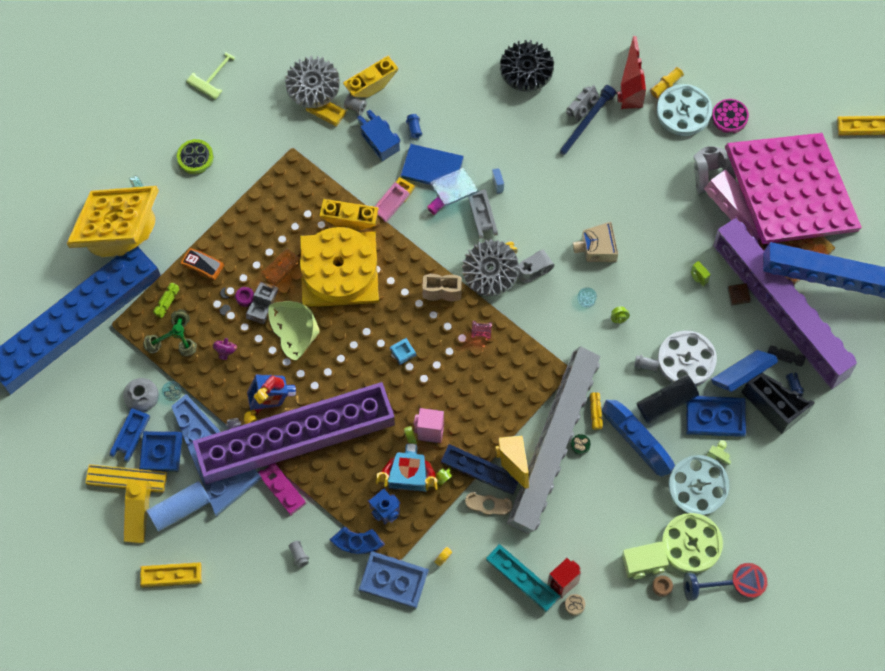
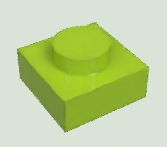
(700, 273)

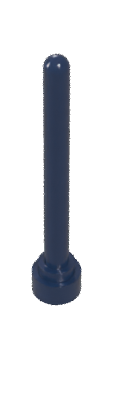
(607, 94)

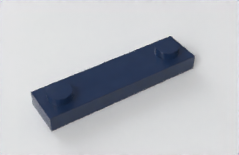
(479, 469)

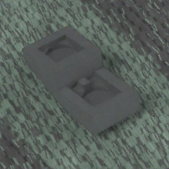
(262, 299)

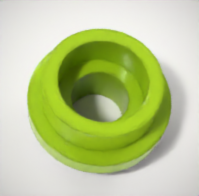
(619, 315)
(442, 476)

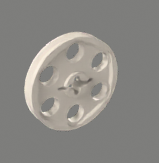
(678, 357)

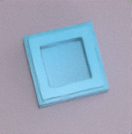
(403, 351)

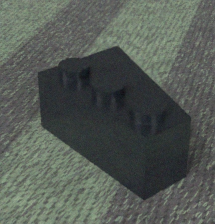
(776, 402)

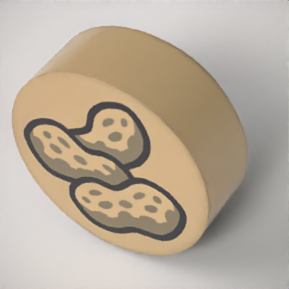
(575, 604)

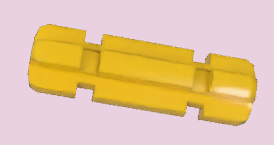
(596, 412)

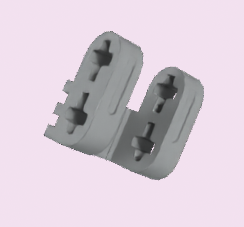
(710, 159)

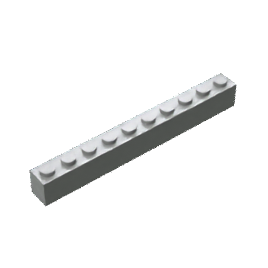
(554, 439)

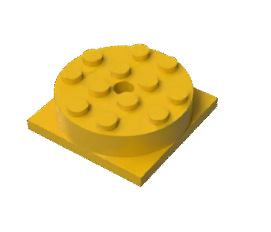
(115, 220)
(343, 285)

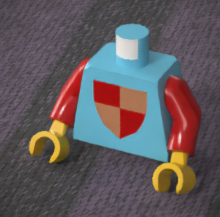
(408, 471)

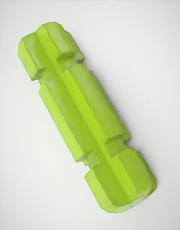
(166, 300)

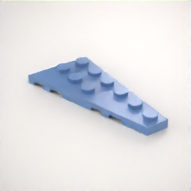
(196, 425)

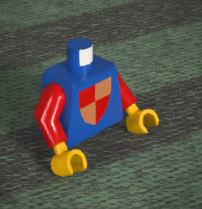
(266, 392)

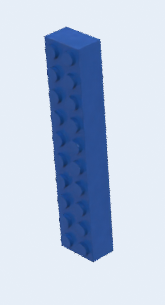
(74, 317)

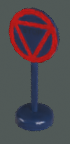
(747, 580)

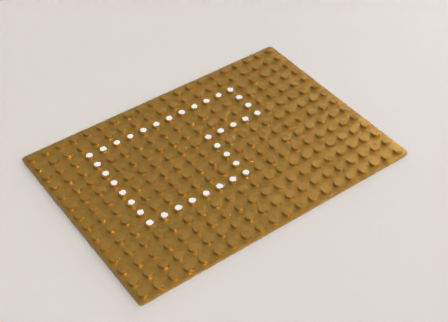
(478, 382)

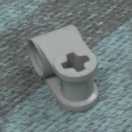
(535, 266)

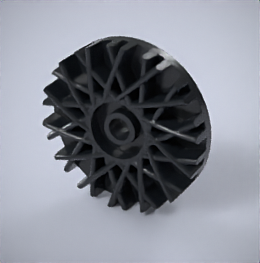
(526, 66)

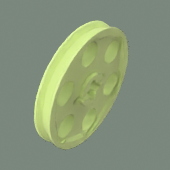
(702, 543)

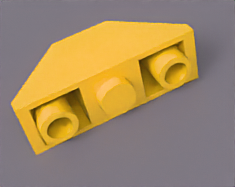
(372, 78)
(349, 214)

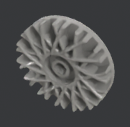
(312, 82)
(483, 257)

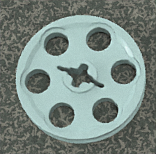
(681, 116)
(704, 477)

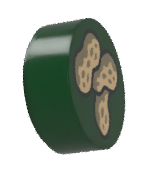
(580, 444)

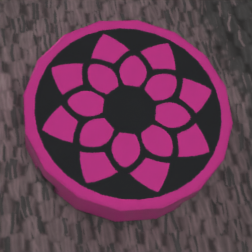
(730, 115)

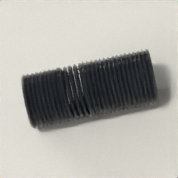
(669, 398)

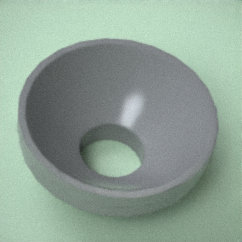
(146, 401)

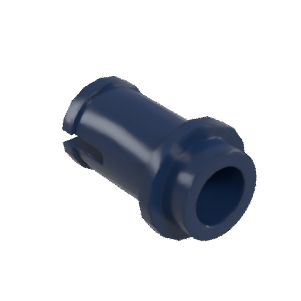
(794, 383)

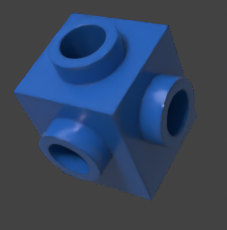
(384, 507)

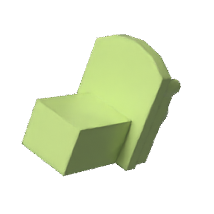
(718, 453)

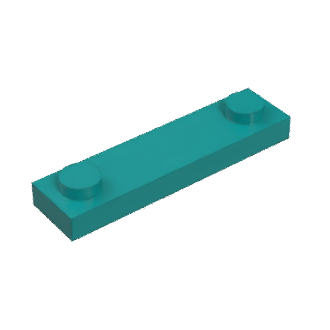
(523, 578)

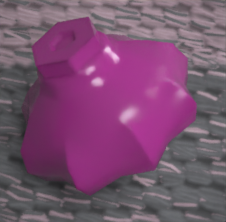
(224, 348)

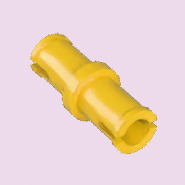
(666, 82)

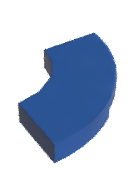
(357, 543)

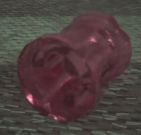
(481, 330)

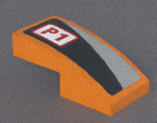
(202, 263)

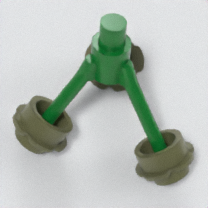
(179, 320)

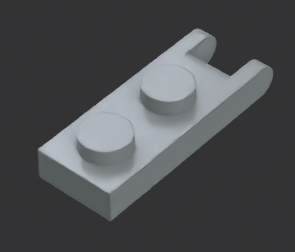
(482, 213)

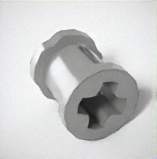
(355, 104)

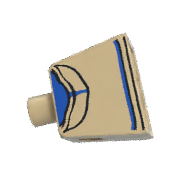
(598, 244)

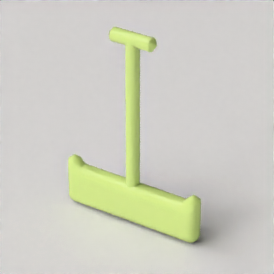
(204, 86)

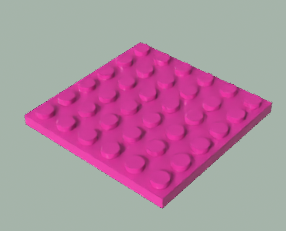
(792, 187)

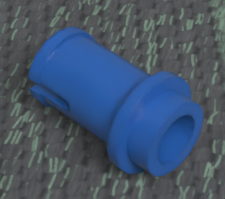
(414, 126)

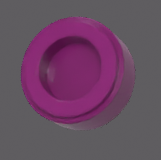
(244, 296)

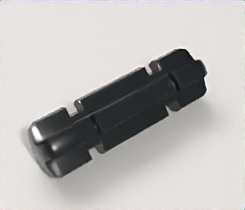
(787, 356)

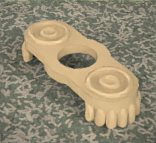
(475, 503)

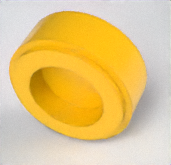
(443, 556)

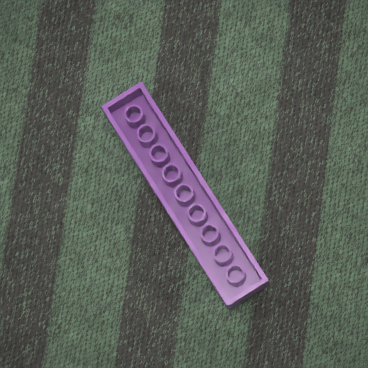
(785, 305)
(294, 433)

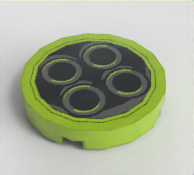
(195, 156)

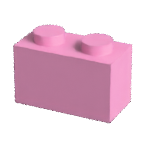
(429, 425)

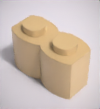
(438, 287)

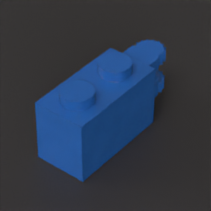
(379, 136)

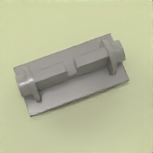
(586, 99)

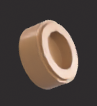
(662, 586)

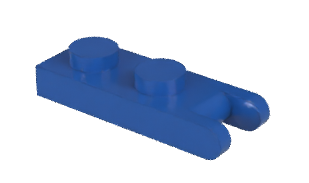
(130, 433)

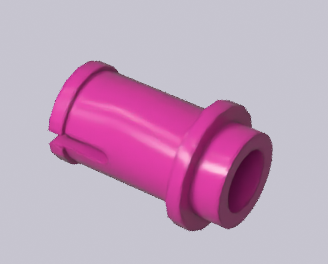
(435, 206)

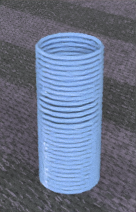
(180, 504)

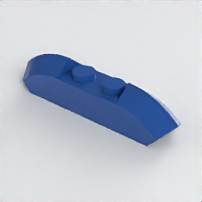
(638, 437)

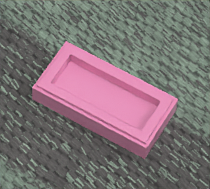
(391, 201)

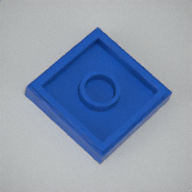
(161, 451)

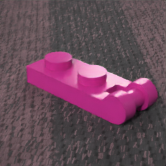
(282, 489)

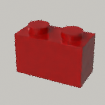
(564, 577)

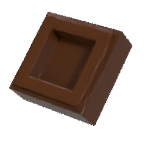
(739, 294)

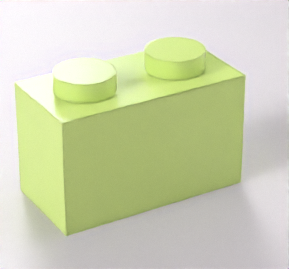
(645, 560)

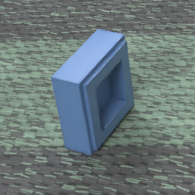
(498, 180)

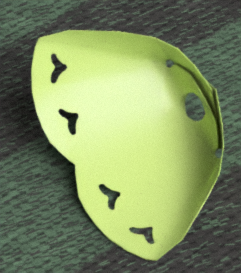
(297, 326)

